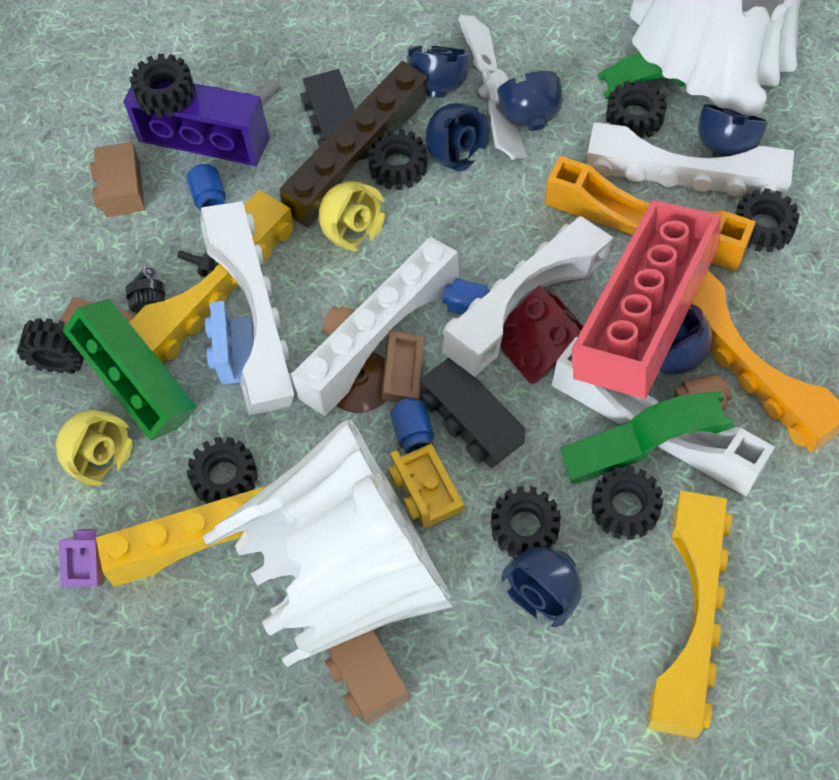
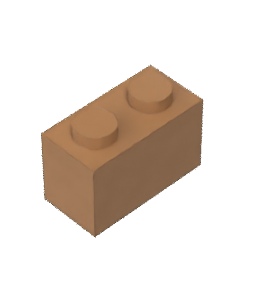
(118, 179)
(368, 676)

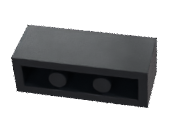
(328, 102)
(471, 413)

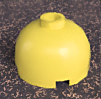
(351, 207)
(92, 438)

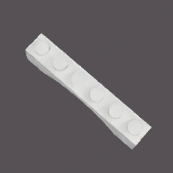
(622, 153)
(230, 242)
(572, 255)
(336, 363)
(729, 456)

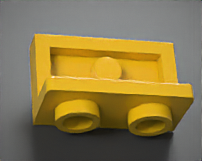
(426, 485)

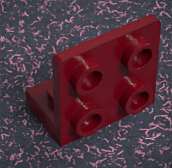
(539, 333)

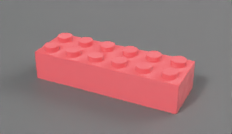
(646, 299)

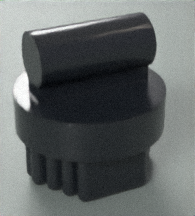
(144, 289)

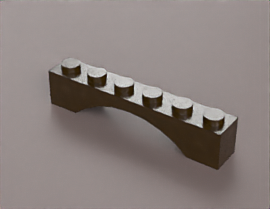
(384, 108)

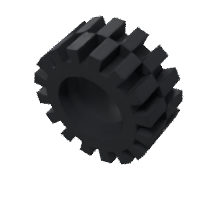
(641, 96)
(164, 99)
(397, 174)
(777, 208)
(48, 347)
(213, 455)
(627, 482)
(525, 502)

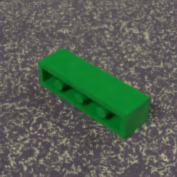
(129, 368)

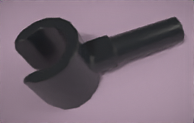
(205, 263)

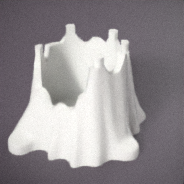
(720, 46)
(344, 542)

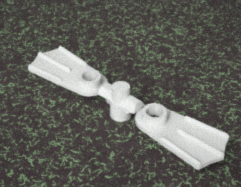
(504, 132)

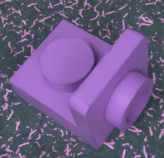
(80, 560)

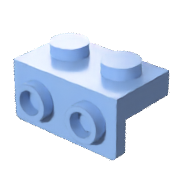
(230, 343)

